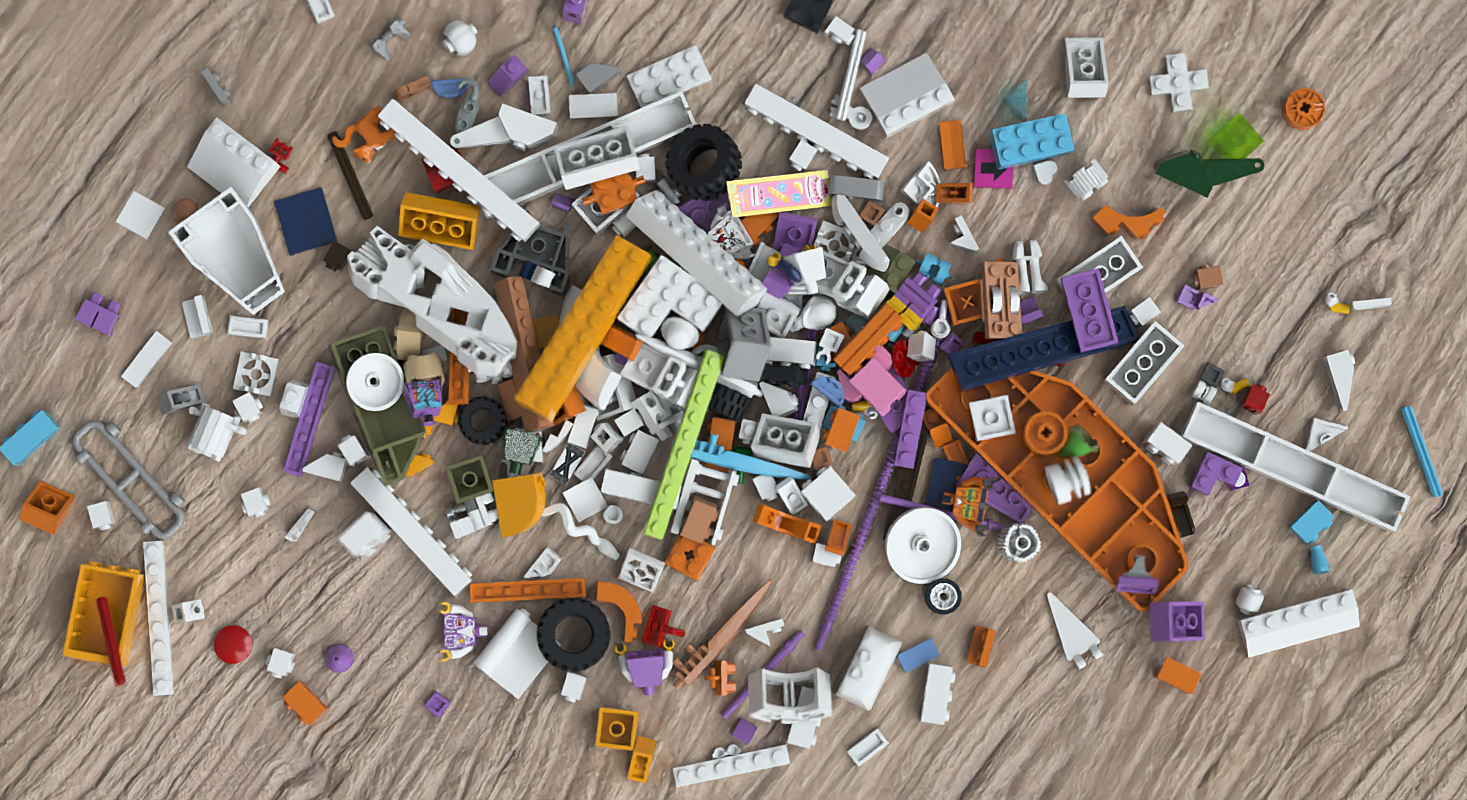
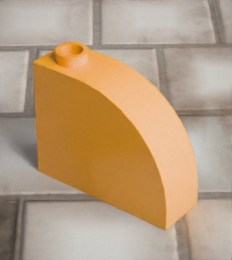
(519, 502)

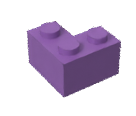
(1212, 469)

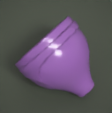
(339, 658)

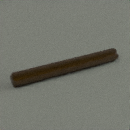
(351, 178)

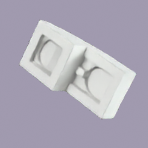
(583, 426)
(554, 441)

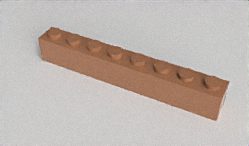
(515, 307)

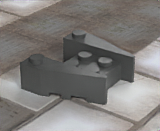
(544, 248)

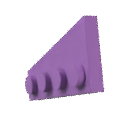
(1003, 496)

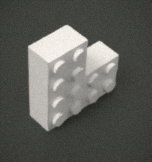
(668, 290)

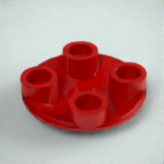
(902, 364)
(233, 644)

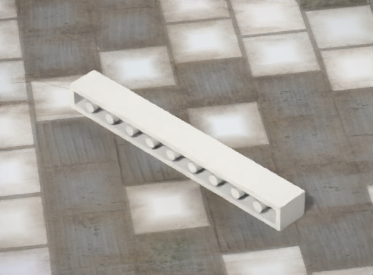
(458, 170)

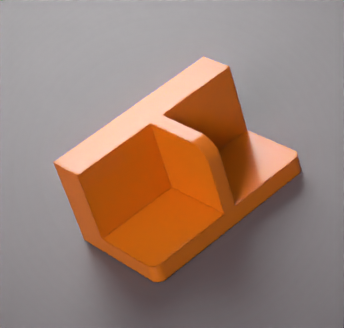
(1178, 675)

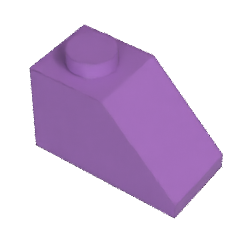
(508, 75)

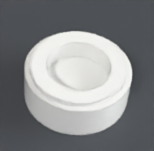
(613, 514)

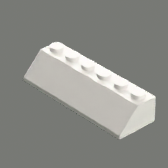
(1299, 623)

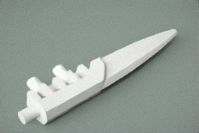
(692, 360)

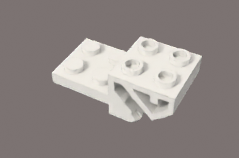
(851, 287)
(661, 374)

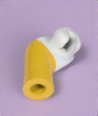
(1334, 304)
(1234, 387)
(865, 407)

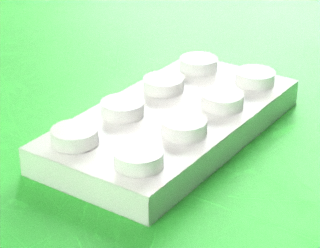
(669, 76)

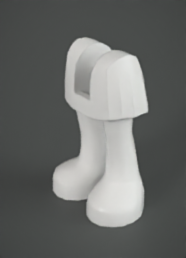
(1037, 284)

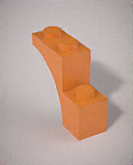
(1108, 222)

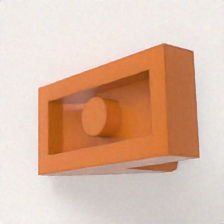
(937, 429)

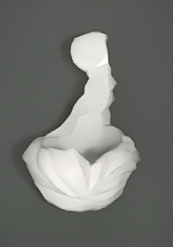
(816, 315)

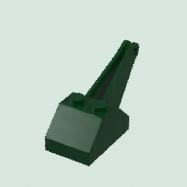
(1200, 174)

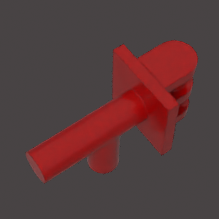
(278, 154)

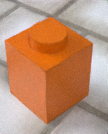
(922, 215)

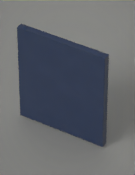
(305, 221)
(943, 480)

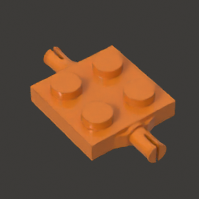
(614, 192)

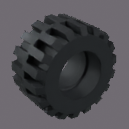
(728, 402)
(466, 415)

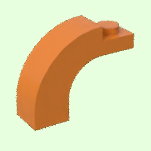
(786, 523)
(618, 595)

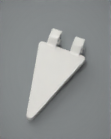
(1073, 633)

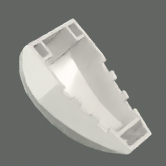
(231, 250)

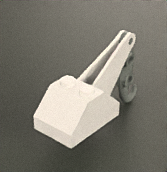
(511, 126)

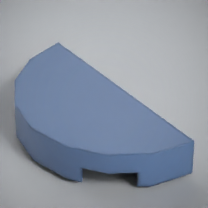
(448, 88)
(830, 389)

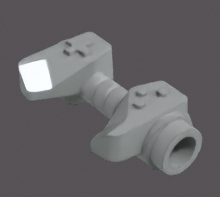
(397, 27)

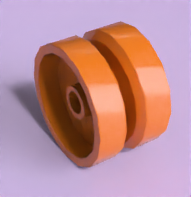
(1056, 432)

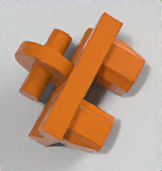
(718, 677)

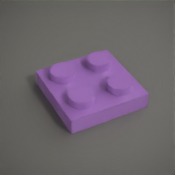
(794, 230)

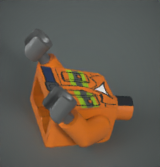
(970, 502)

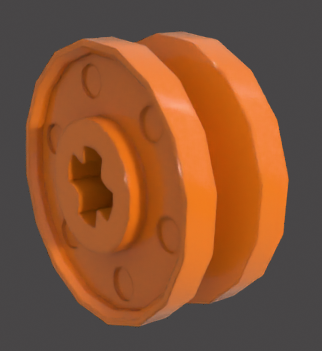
(1299, 119)

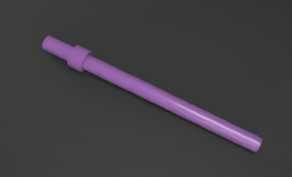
(788, 647)

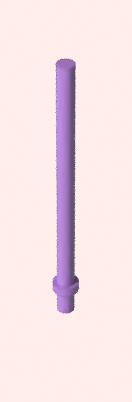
(909, 504)

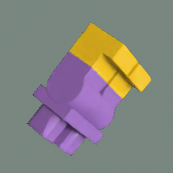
(914, 301)

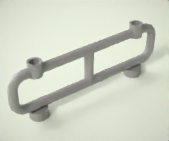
(173, 501)

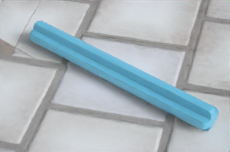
(1421, 451)

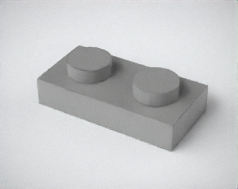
(221, 92)

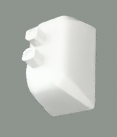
(868, 668)

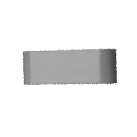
(856, 188)

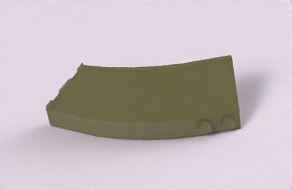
(388, 433)

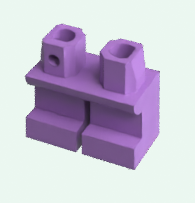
(98, 317)

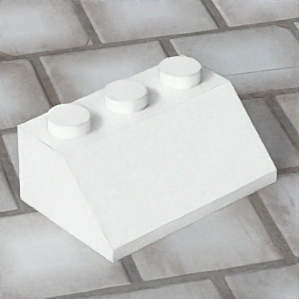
(622, 396)

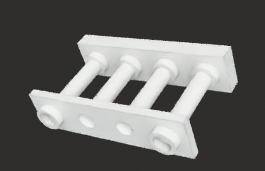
(691, 487)

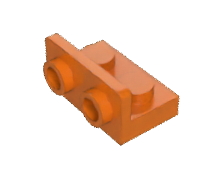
(981, 646)

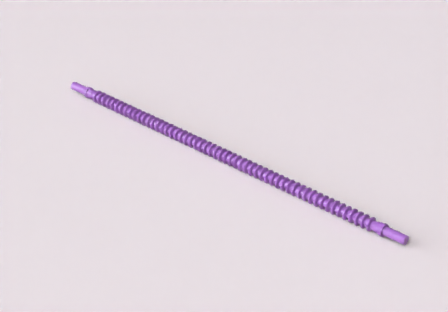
(826, 627)

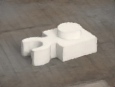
(830, 343)

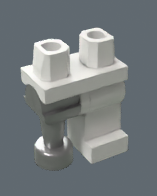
(477, 518)

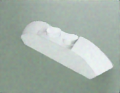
(871, 251)

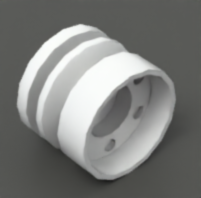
(1067, 480)

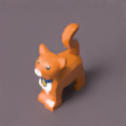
(368, 129)

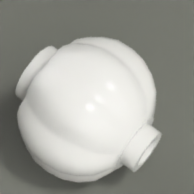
(459, 38)

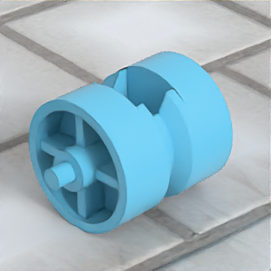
(934, 269)

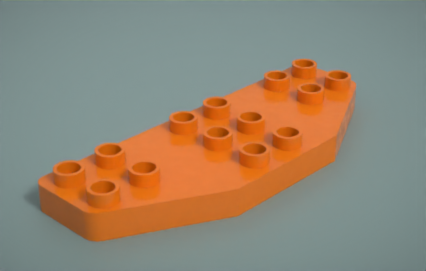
(1126, 500)

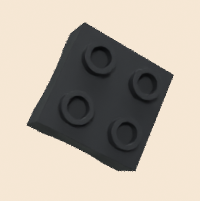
(808, 13)
(790, 375)

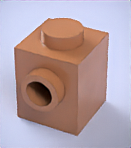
(1207, 277)

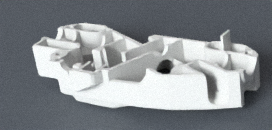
(394, 271)

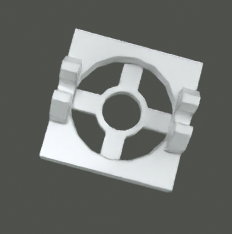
(828, 227)
(243, 360)
(625, 574)

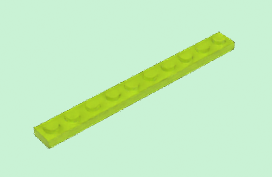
(683, 444)

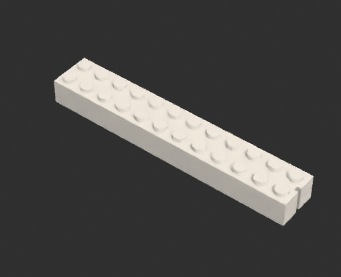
(648, 129)
(1295, 467)

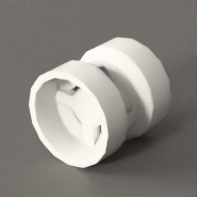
(1207, 395)

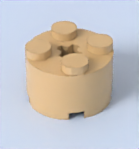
(423, 368)

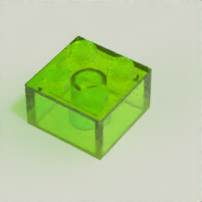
(1235, 139)

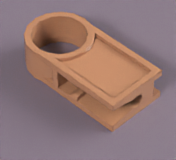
(412, 88)

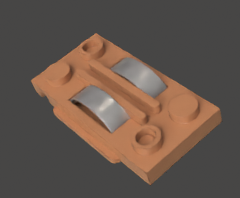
(1000, 299)

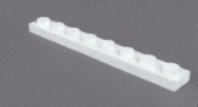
(158, 618)

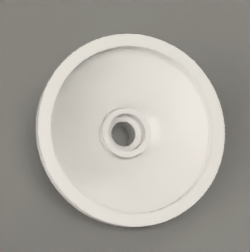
(388, 382)

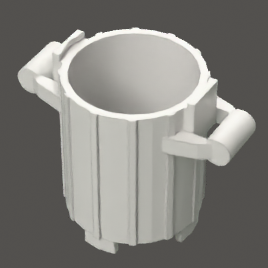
(213, 431)

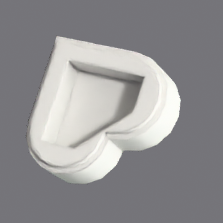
(1045, 171)

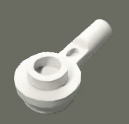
(940, 327)

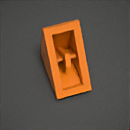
(954, 193)

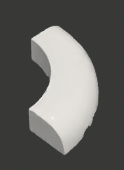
(597, 379)

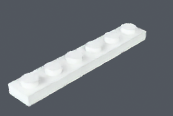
(731, 765)

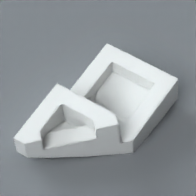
(545, 564)

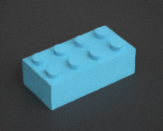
(1031, 141)

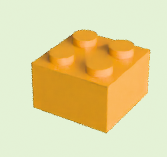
(617, 728)

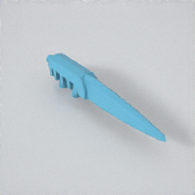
(716, 455)

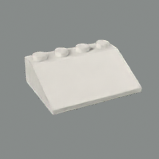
(907, 95)
(231, 161)

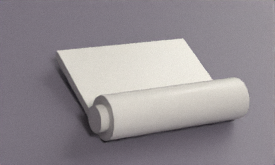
(513, 654)

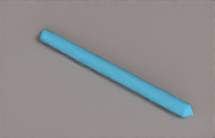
(563, 55)

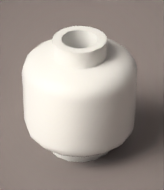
(1249, 599)

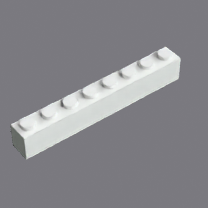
(816, 132)
(411, 531)

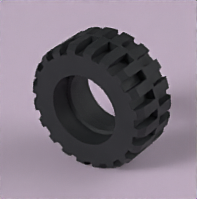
(688, 147)
(567, 608)

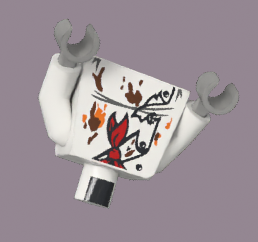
(730, 234)

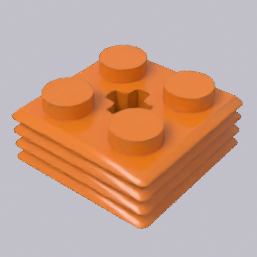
(693, 567)

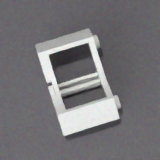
(789, 713)

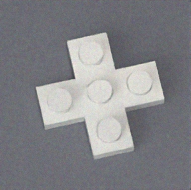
(1178, 82)

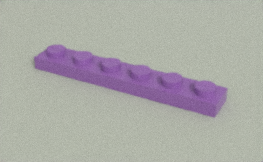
(309, 419)

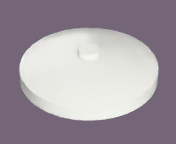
(923, 545)

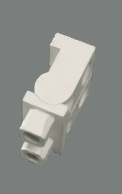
(658, 414)

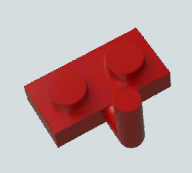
(658, 626)

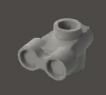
(670, 193)

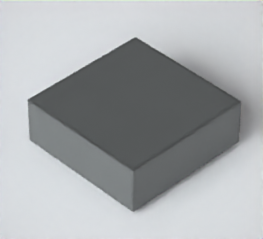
(1211, 375)

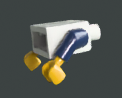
(802, 267)

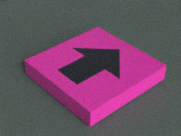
(986, 173)

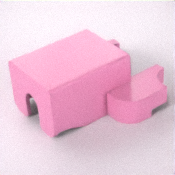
(874, 383)

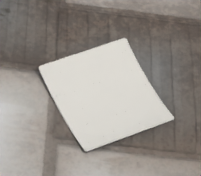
(585, 499)

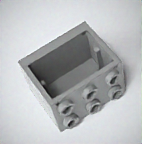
(744, 344)

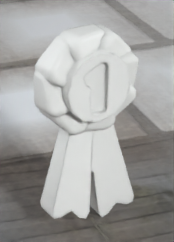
(859, 117)

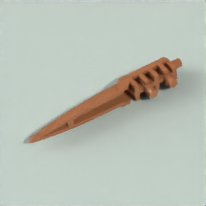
(704, 655)

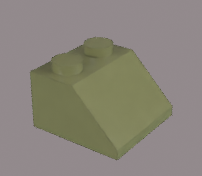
(898, 268)
(470, 479)

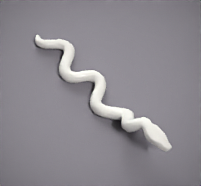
(603, 545)

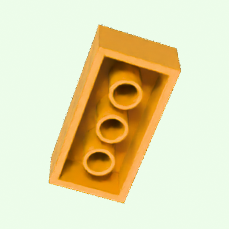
(439, 221)

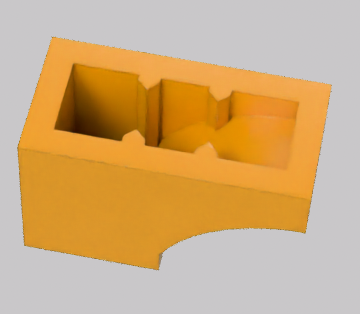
(641, 759)

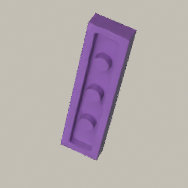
(910, 428)

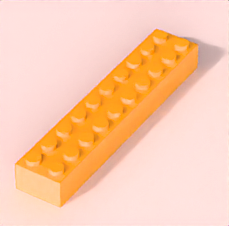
(583, 328)

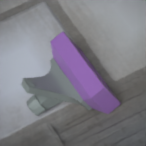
(1137, 579)

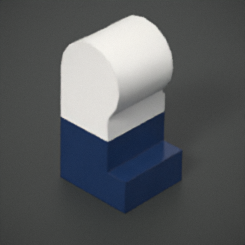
(536, 274)

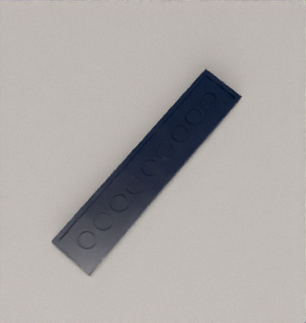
(1030, 352)

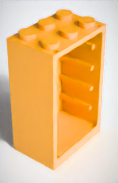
(123, 594)

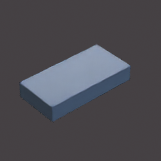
(918, 655)

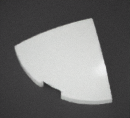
(922, 185)

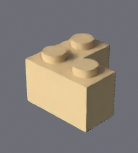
(408, 336)

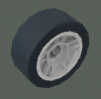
(953, 593)

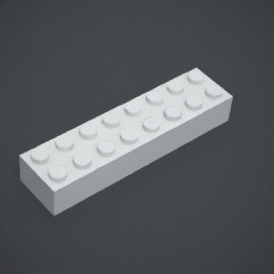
(696, 252)

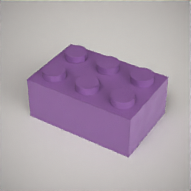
(1177, 621)

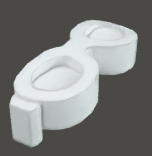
(721, 752)

